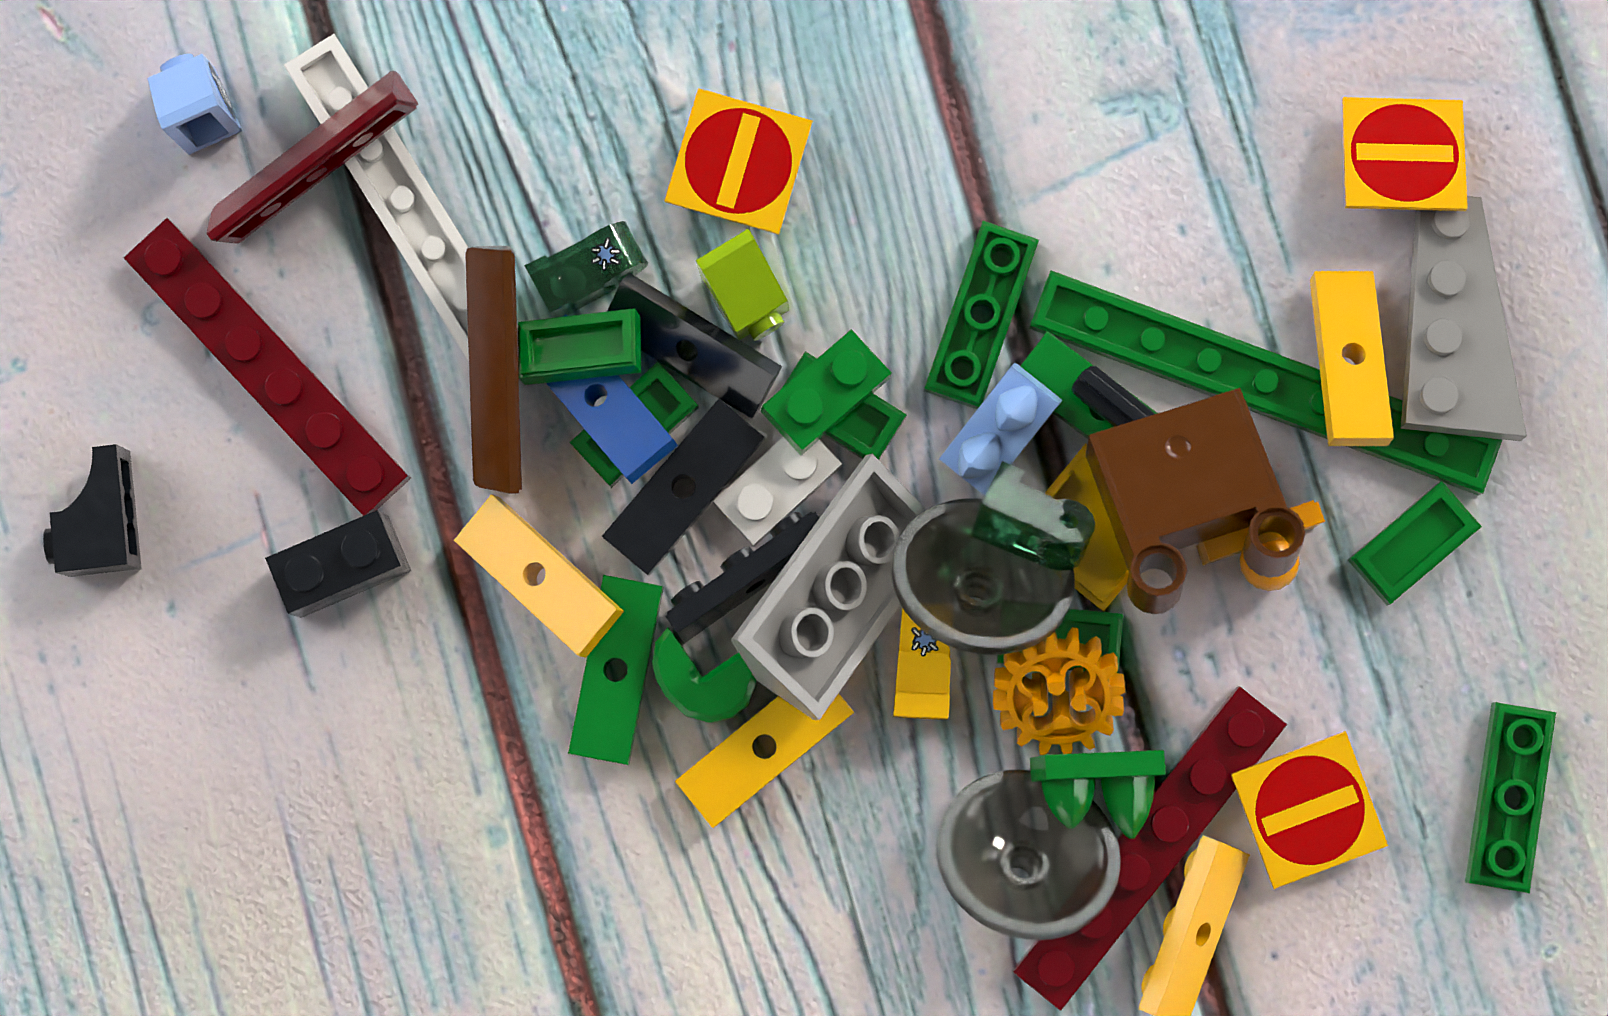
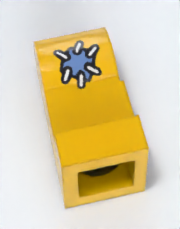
(921, 674)

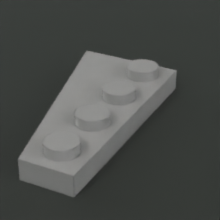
(1457, 337)

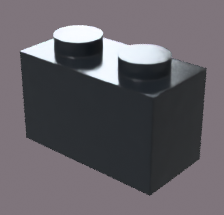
(338, 564)

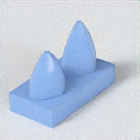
(1000, 428)

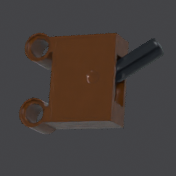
(1183, 482)

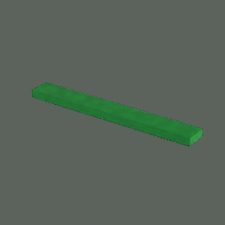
(1221, 363)

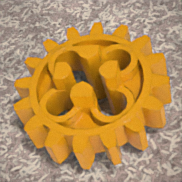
(1064, 725)

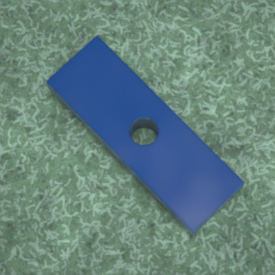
(619, 425)

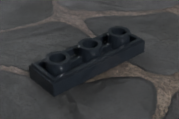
(697, 347)
(706, 456)
(743, 576)

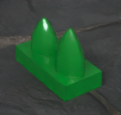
(1125, 784)

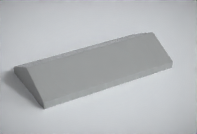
(831, 593)

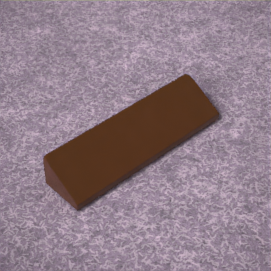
(493, 368)

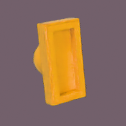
(1233, 543)

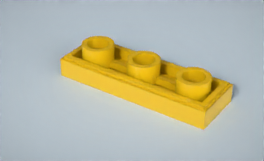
(1350, 328)
(515, 555)
(733, 770)
(1193, 929)

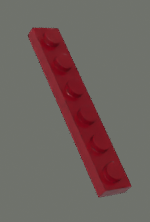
(267, 368)
(1177, 817)

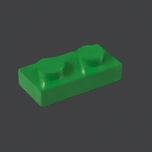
(826, 392)

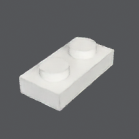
(775, 487)

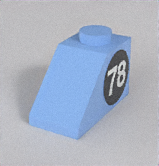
(192, 103)

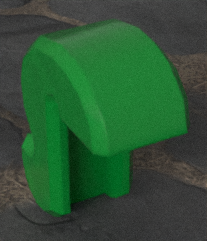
(706, 698)

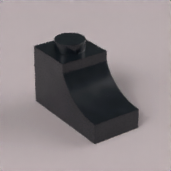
(101, 524)

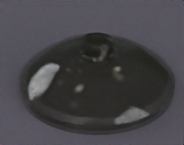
(942, 567)
(1008, 825)

